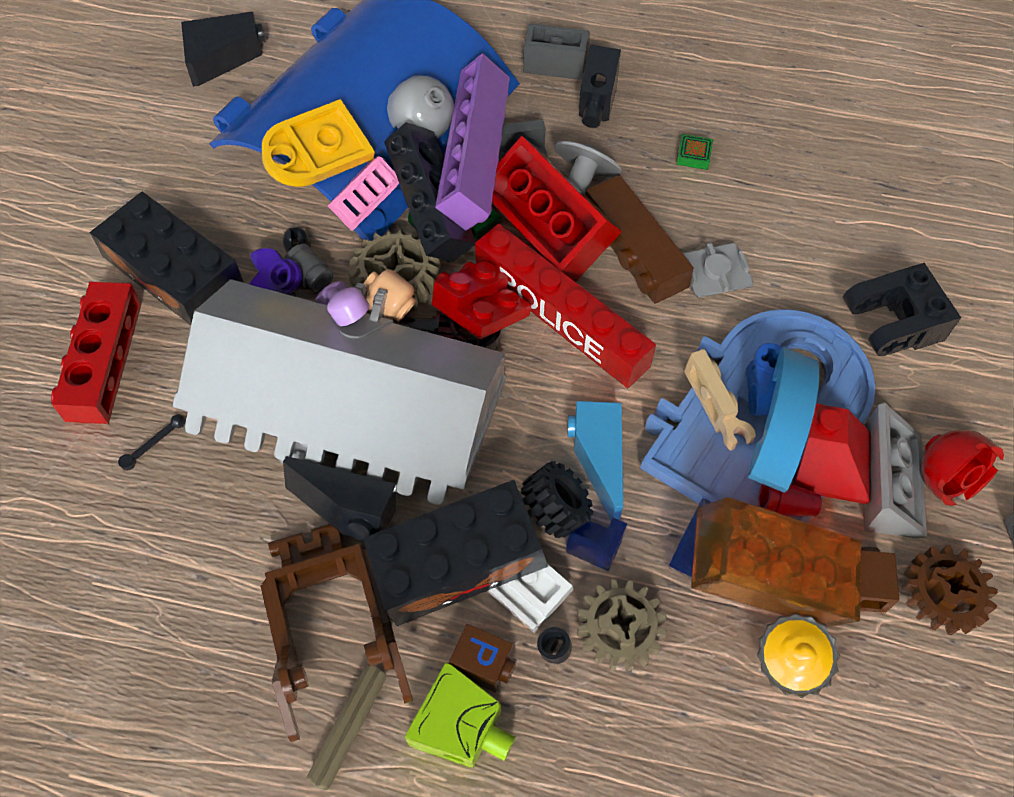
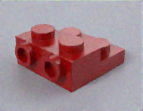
(479, 299)

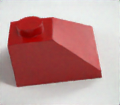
(836, 456)

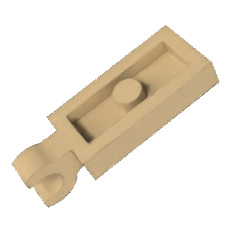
(716, 400)

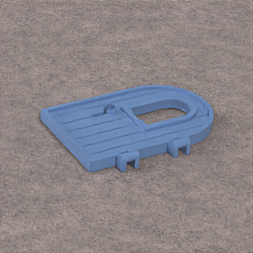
(695, 456)

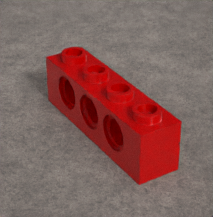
(97, 353)

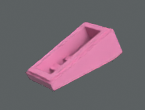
(379, 177)

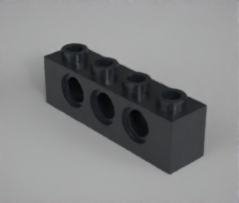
(419, 170)

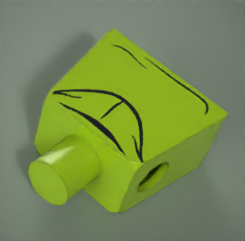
(459, 721)

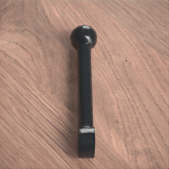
(128, 461)

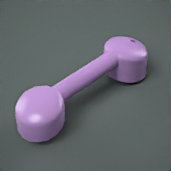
(343, 303)

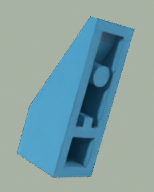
(599, 450)

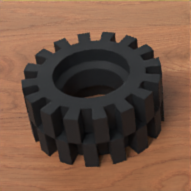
(557, 499)

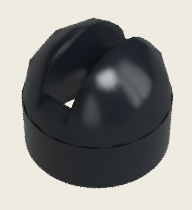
(292, 233)
(548, 642)

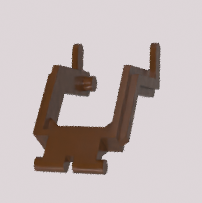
(307, 566)

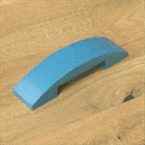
(788, 420)

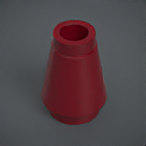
(793, 502)

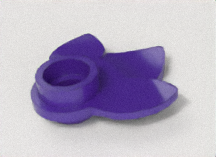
(273, 271)

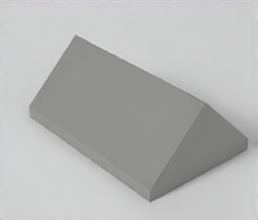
(895, 477)

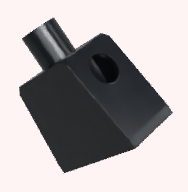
(595, 95)

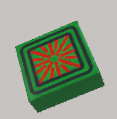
(694, 152)

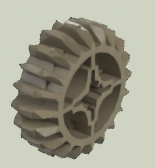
(401, 254)

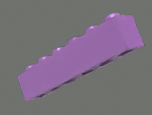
(473, 144)

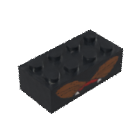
(164, 255)
(454, 553)

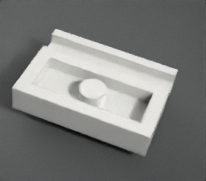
(533, 596)

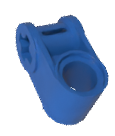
(759, 379)

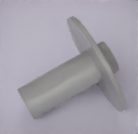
(586, 162)

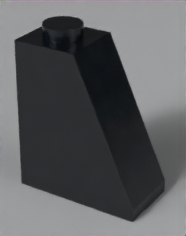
(220, 44)

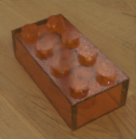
(776, 563)

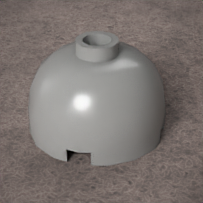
(422, 103)

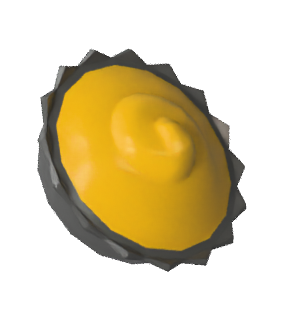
(798, 655)

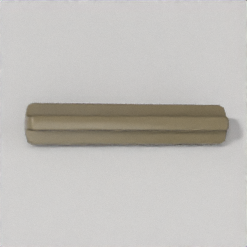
(346, 727)

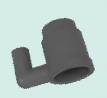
(314, 270)

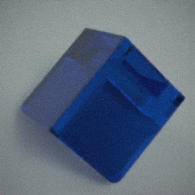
(597, 543)

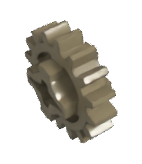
(605, 628)

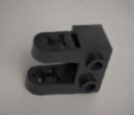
(918, 302)

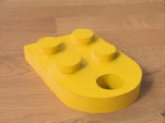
(317, 143)

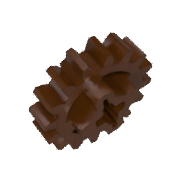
(943, 590)

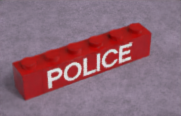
(568, 307)

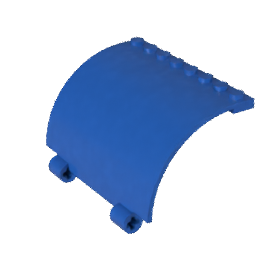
(362, 63)

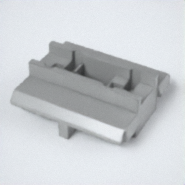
(718, 270)

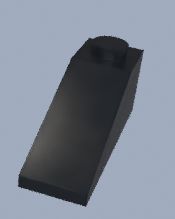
(344, 499)

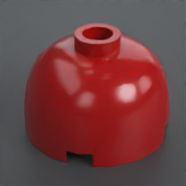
(959, 464)

